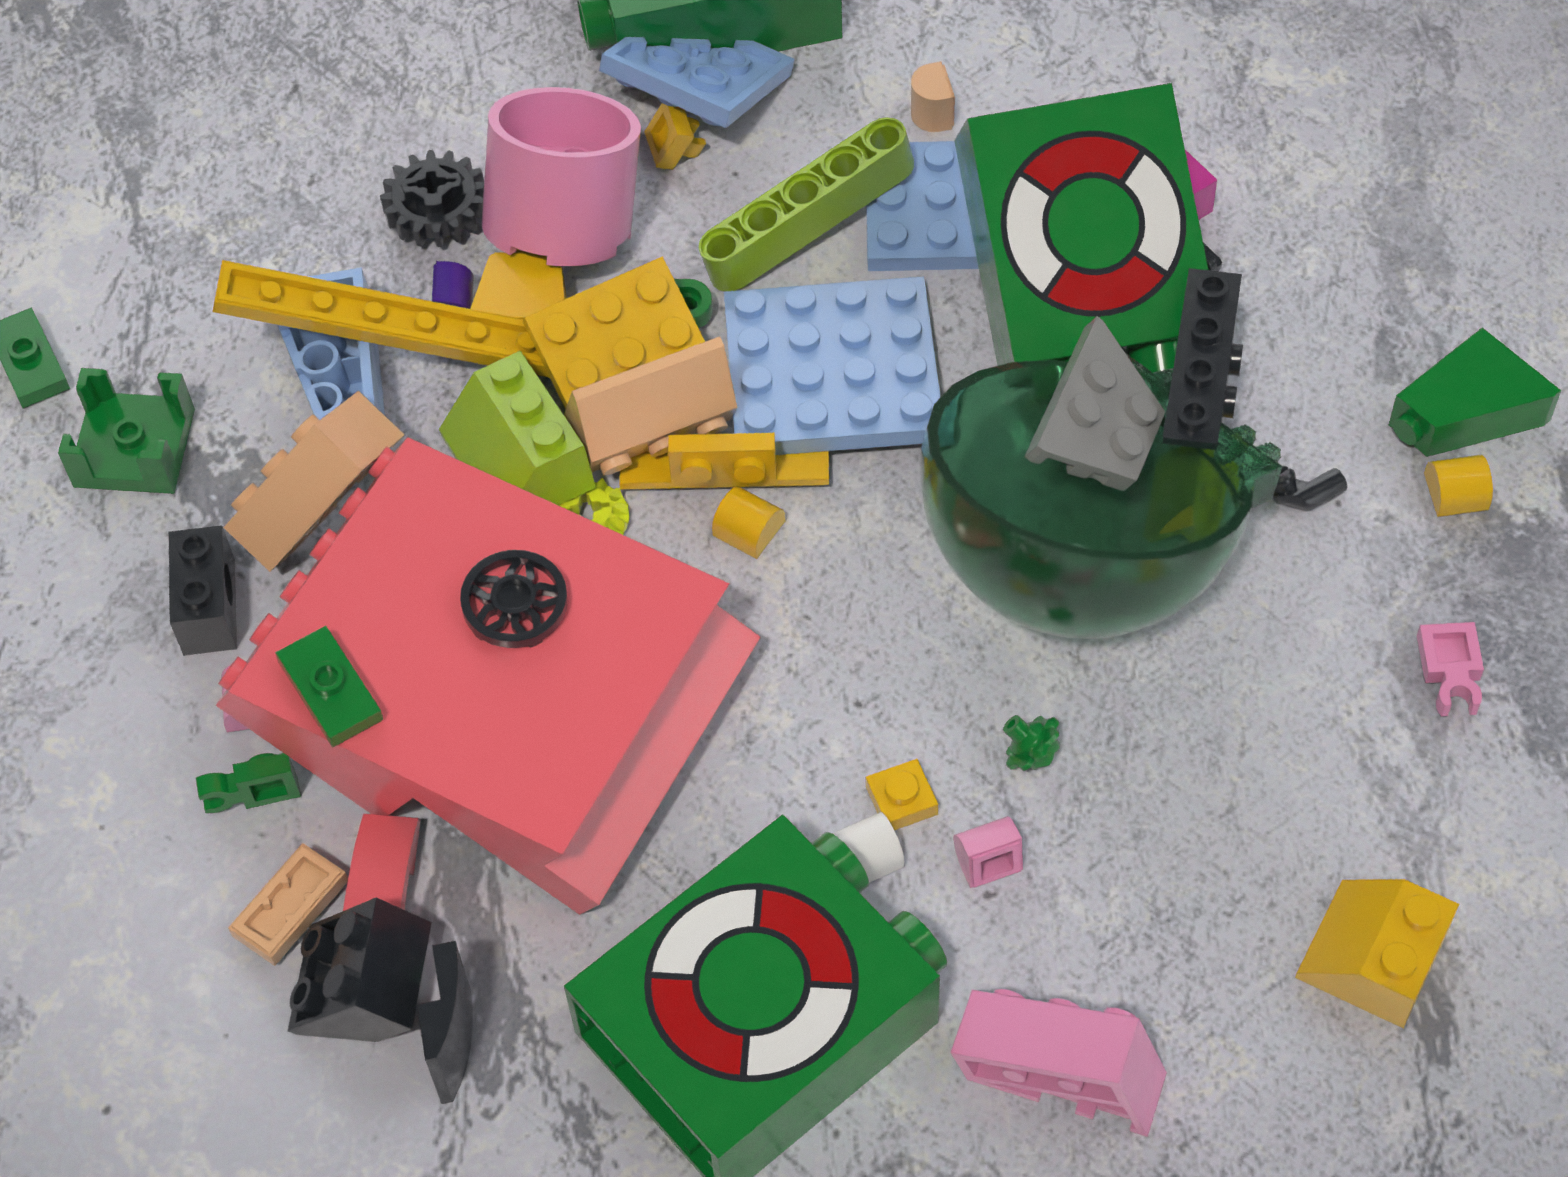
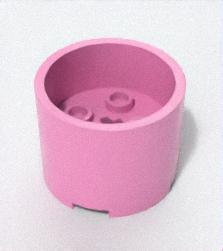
(560, 174)

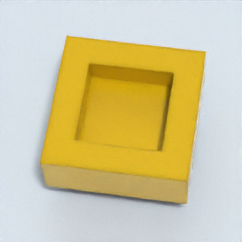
(902, 794)

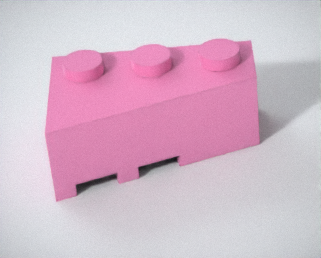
(1061, 1051)

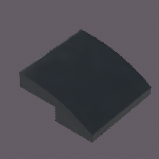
(447, 1023)

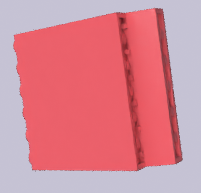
(523, 749)

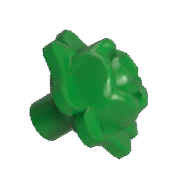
(1032, 742)

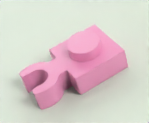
(1454, 658)

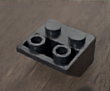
(360, 973)

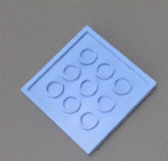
(833, 364)

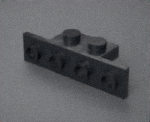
(1204, 361)

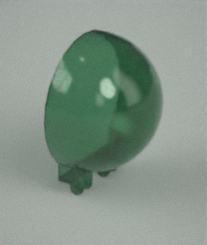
(1066, 547)

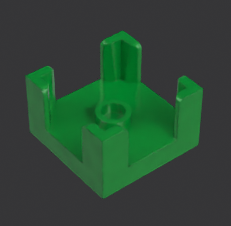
(128, 438)

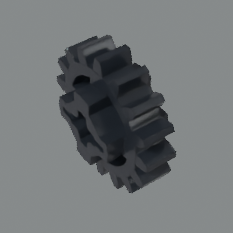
(433, 198)

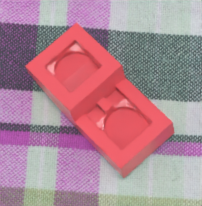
(382, 860)

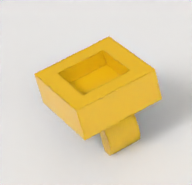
(671, 136)

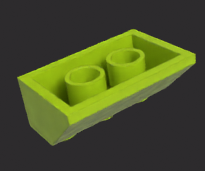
(517, 432)

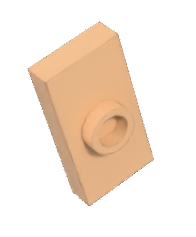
(288, 904)

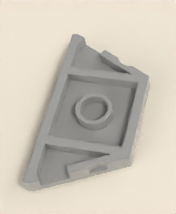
(1099, 414)

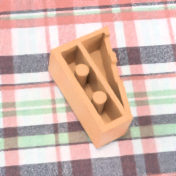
(310, 479)

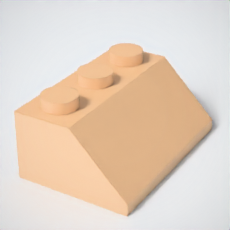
(647, 403)

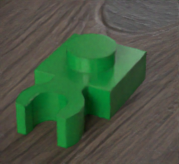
(255, 782)

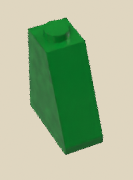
(1472, 398)

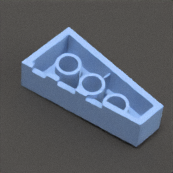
(332, 365)

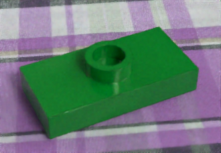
(29, 359)
(329, 686)

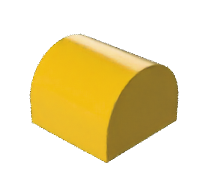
(1459, 485)
(746, 521)

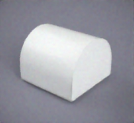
(874, 845)

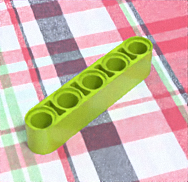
(807, 204)

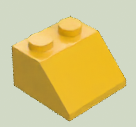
(1378, 945)

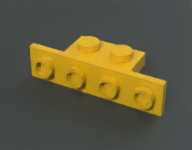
(724, 462)

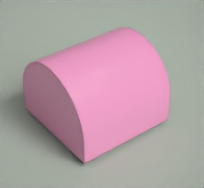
(989, 851)

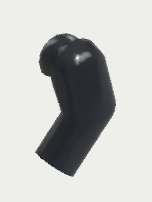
(1307, 494)

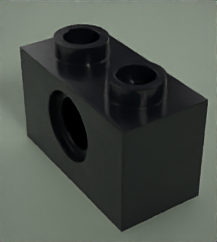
(202, 590)

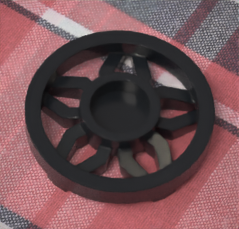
(514, 599)

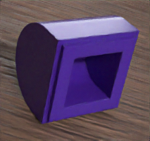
(452, 284)

